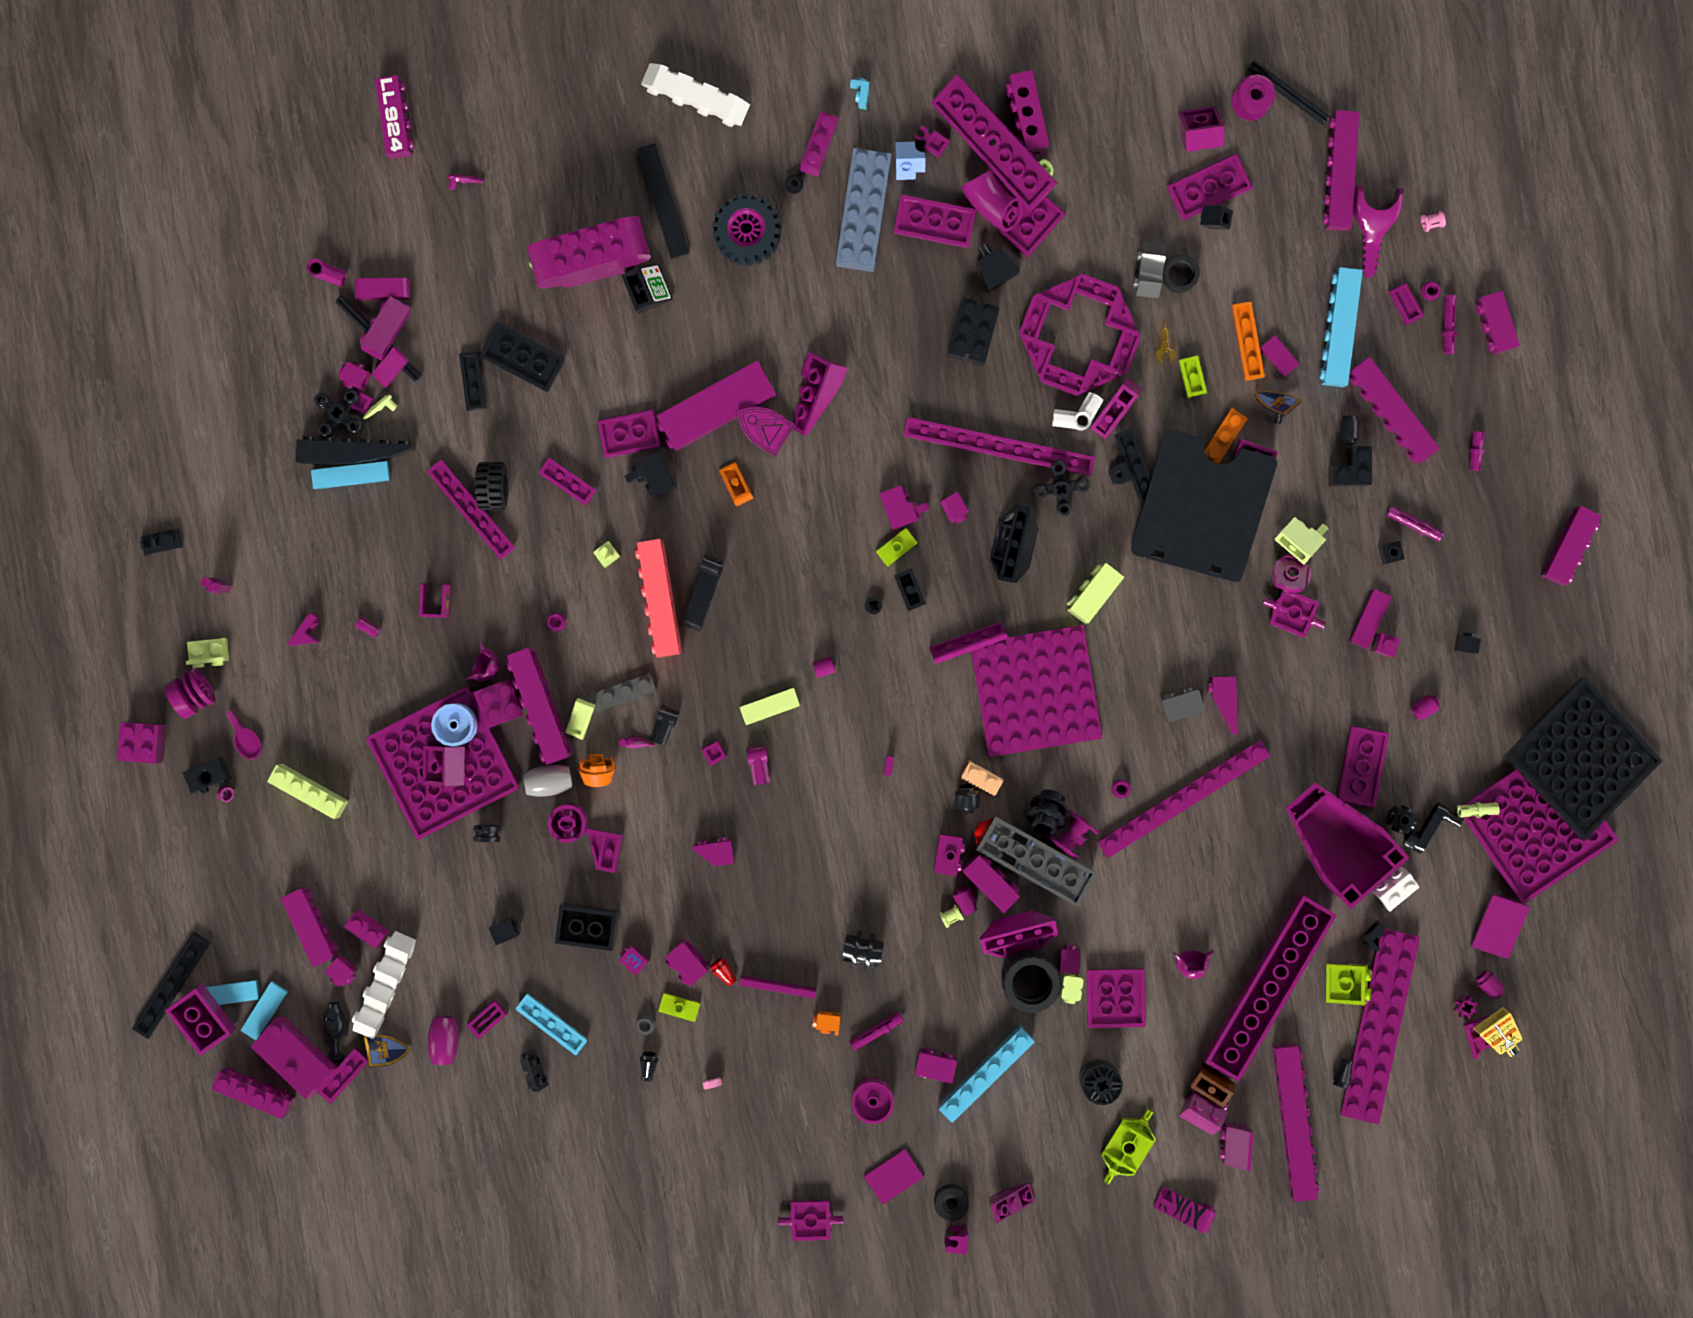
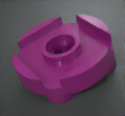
(1287, 582)

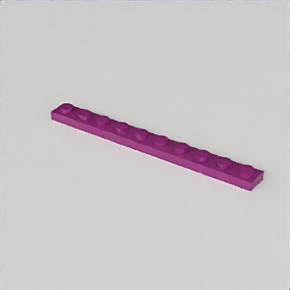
(997, 446)
(1183, 798)

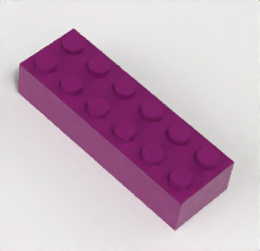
(539, 705)

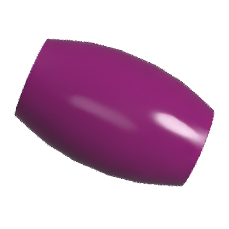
(443, 1040)

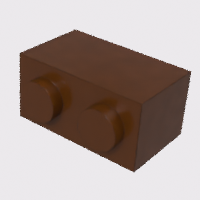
(1213, 1085)

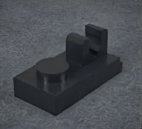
(161, 542)

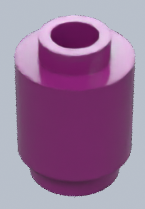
(1425, 707)
(965, 900)
(1490, 984)

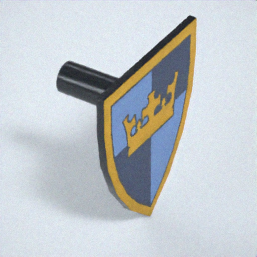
(1278, 403)
(384, 1050)

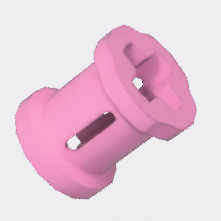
(1432, 221)

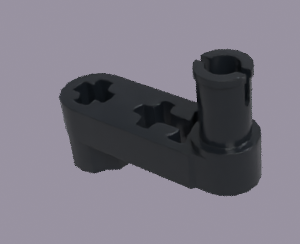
(1420, 840)

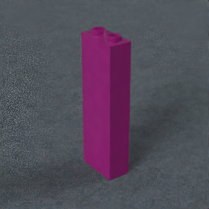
(715, 406)

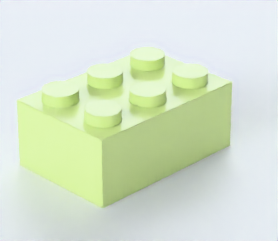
(1094, 592)

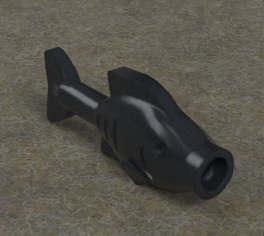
(335, 1025)

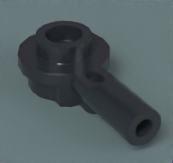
(794, 183)

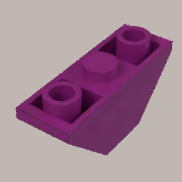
(1011, 1201)

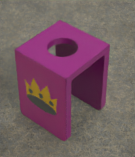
(423, 603)

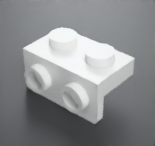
(1396, 888)

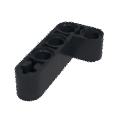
(703, 592)

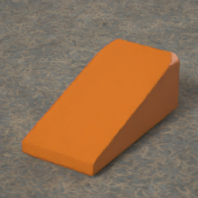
(736, 484)

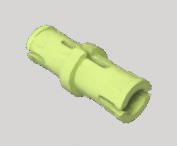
(1478, 809)

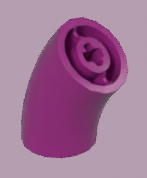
(994, 201)

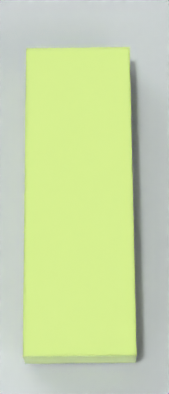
(769, 706)

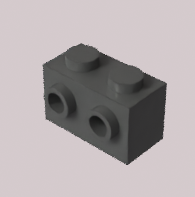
(1182, 705)

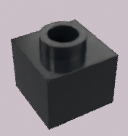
(1385, 554)
(1467, 643)

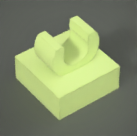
(606, 554)

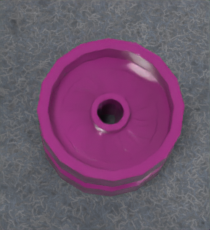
(884, 1100)

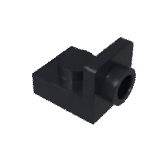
(1373, 933)

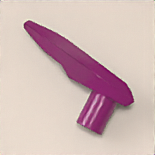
(454, 178)
(635, 742)

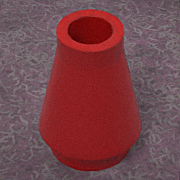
(723, 971)

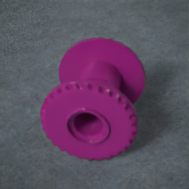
(1253, 86)
(1076, 837)

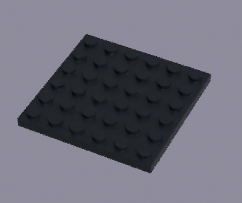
(1583, 758)

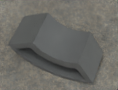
(1150, 269)

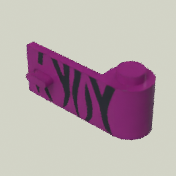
(1186, 1211)

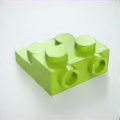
(1348, 983)

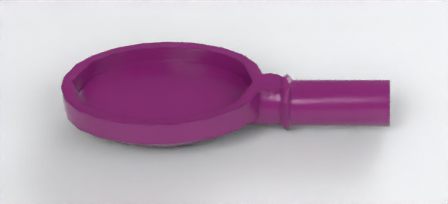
(245, 740)

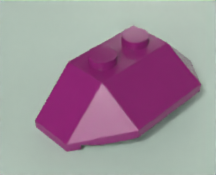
(1017, 933)

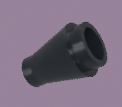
(648, 1064)
(1343, 1075)

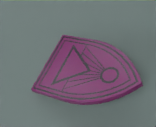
(765, 428)

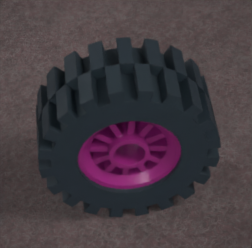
(754, 250)

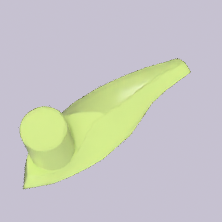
(379, 405)

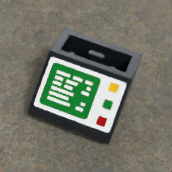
(647, 287)

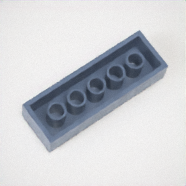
(863, 210)

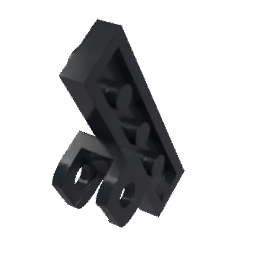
(1133, 465)

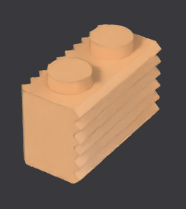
(981, 778)

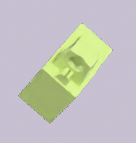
(1300, 540)

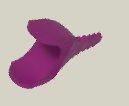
(1374, 225)

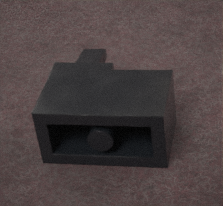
(654, 473)

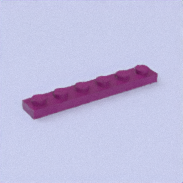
(469, 509)

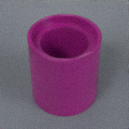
(823, 667)

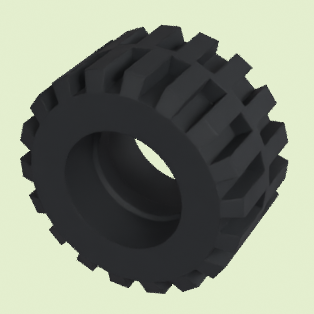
(491, 485)

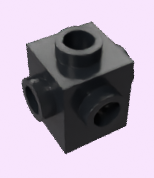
(1394, 819)

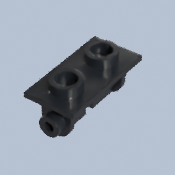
(537, 1079)

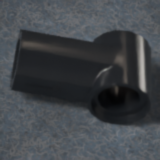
(665, 720)

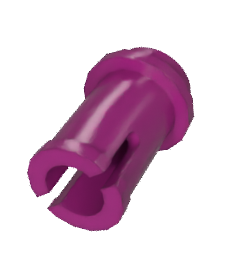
(368, 627)

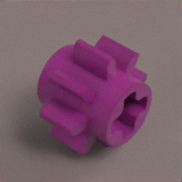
(1459, 1004)

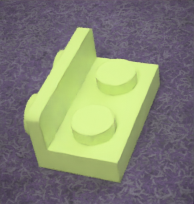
(207, 651)

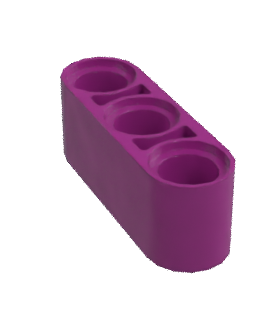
(382, 288)

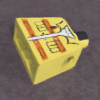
(1500, 1032)

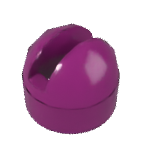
(228, 793)

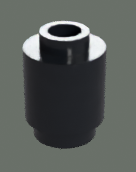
(1349, 430)

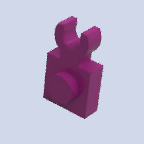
(934, 143)

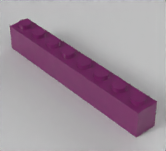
(1295, 1122)

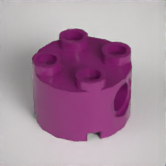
(568, 822)

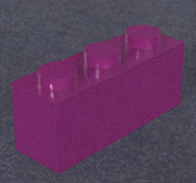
(819, 143)
(1496, 323)
(385, 328)

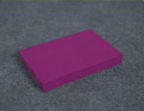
(1034, 226)
(629, 434)
(1500, 926)

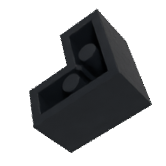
(1357, 472)

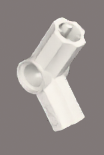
(1088, 409)

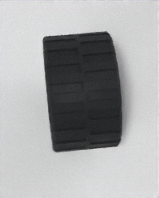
(1031, 1003)

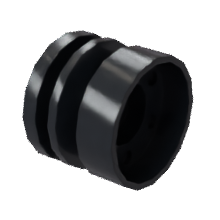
(1095, 1072)

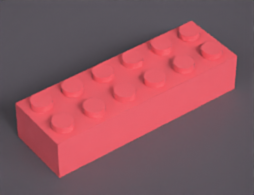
(659, 598)

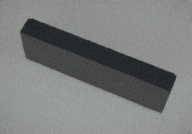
(472, 381)

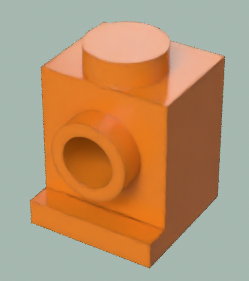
(827, 1022)

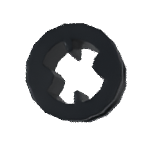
(879, 605)

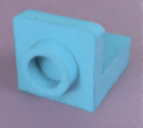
(862, 95)

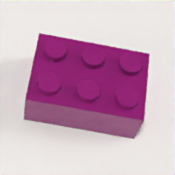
(991, 881)
(200, 1019)

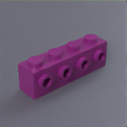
(253, 1093)

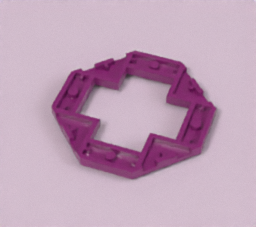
(1062, 297)

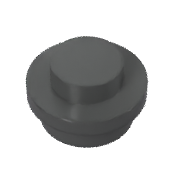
(645, 1025)

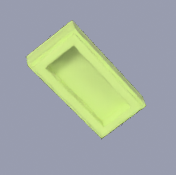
(580, 718)

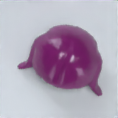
(485, 665)
(1199, 960)

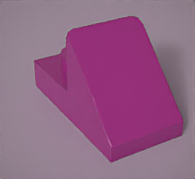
(302, 635)

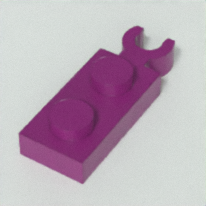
(215, 585)

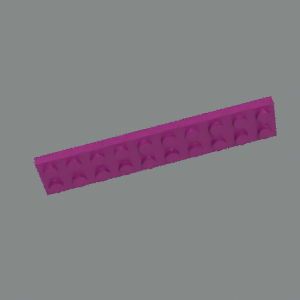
(1380, 1026)

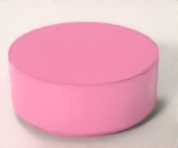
(712, 1083)

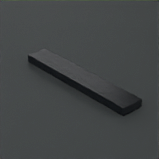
(663, 201)
(171, 985)

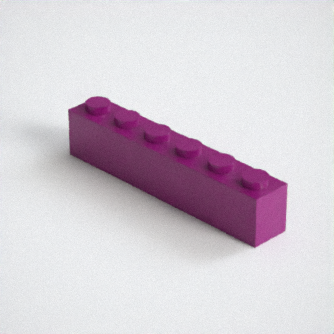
(1342, 170)
(1393, 411)

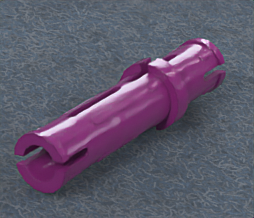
(1449, 331)
(1422, 527)
(876, 1031)

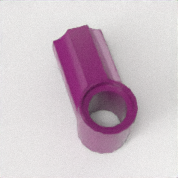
(327, 273)
(758, 760)

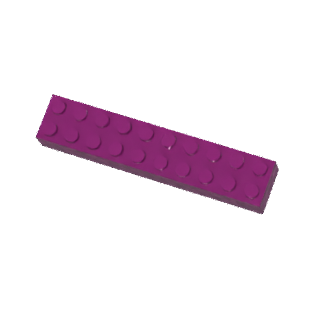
(1269, 987)

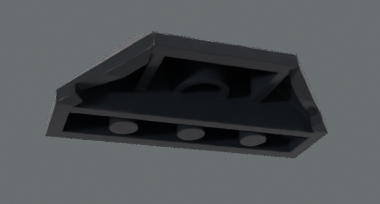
(1014, 543)

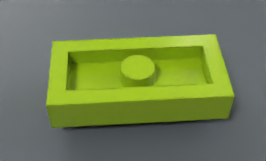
(1192, 376)
(896, 547)
(679, 1007)

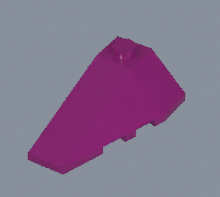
(819, 386)

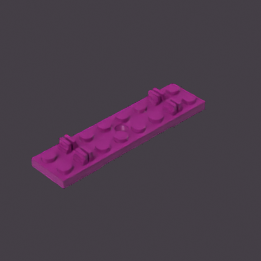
(1008, 157)

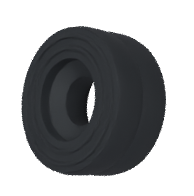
(957, 1212)

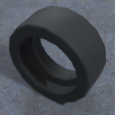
(1195, 273)

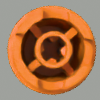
(597, 770)

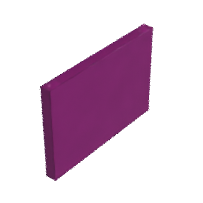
(893, 1176)

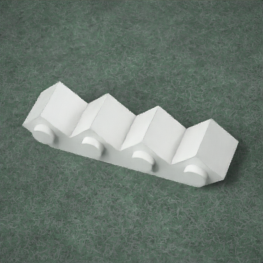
(687, 91)
(382, 991)

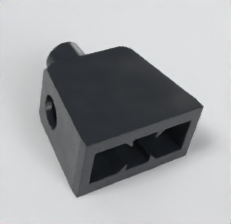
(995, 267)

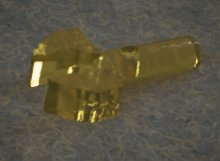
(1165, 346)

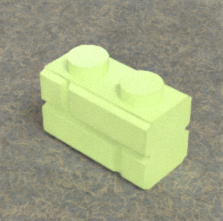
(1071, 987)

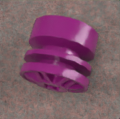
(189, 693)

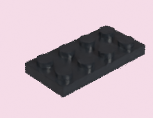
(522, 357)

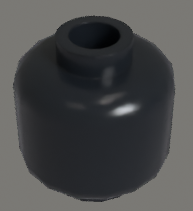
(967, 798)

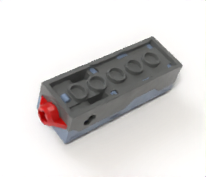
(1033, 859)

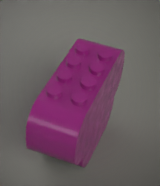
(589, 253)

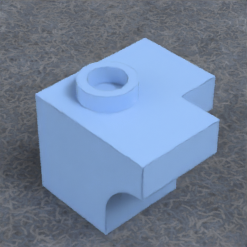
(908, 161)

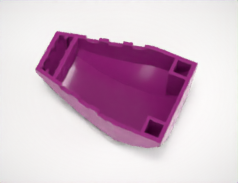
(1343, 845)

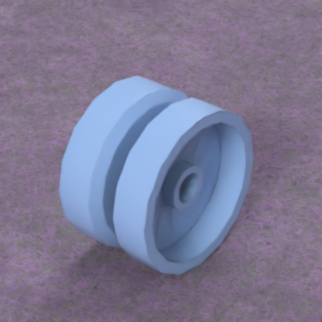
(466, 724)

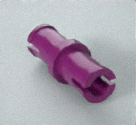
(1477, 451)

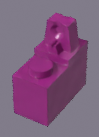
(898, 510)

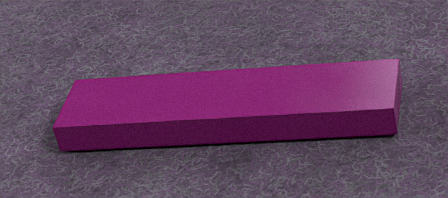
(968, 642)
(776, 986)

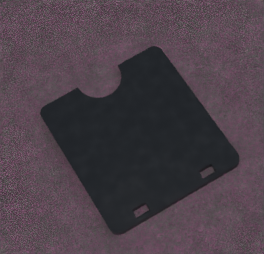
(1203, 508)

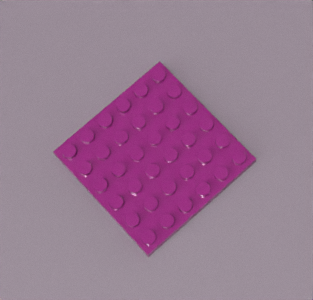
(1036, 691)
(433, 806)
(1529, 838)

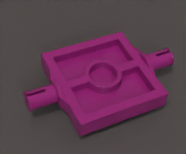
(1293, 613)
(810, 1220)

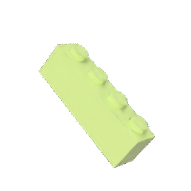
(307, 791)

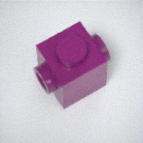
(354, 375)

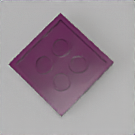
(1115, 998)

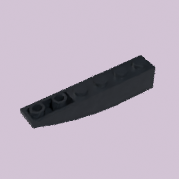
(346, 451)

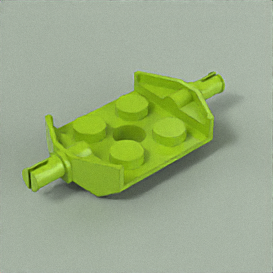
(1129, 1131)

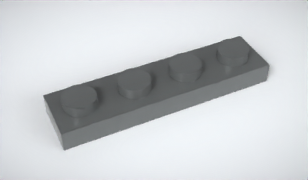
(621, 693)

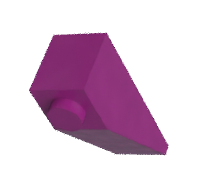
(1116, 408)
(1224, 696)

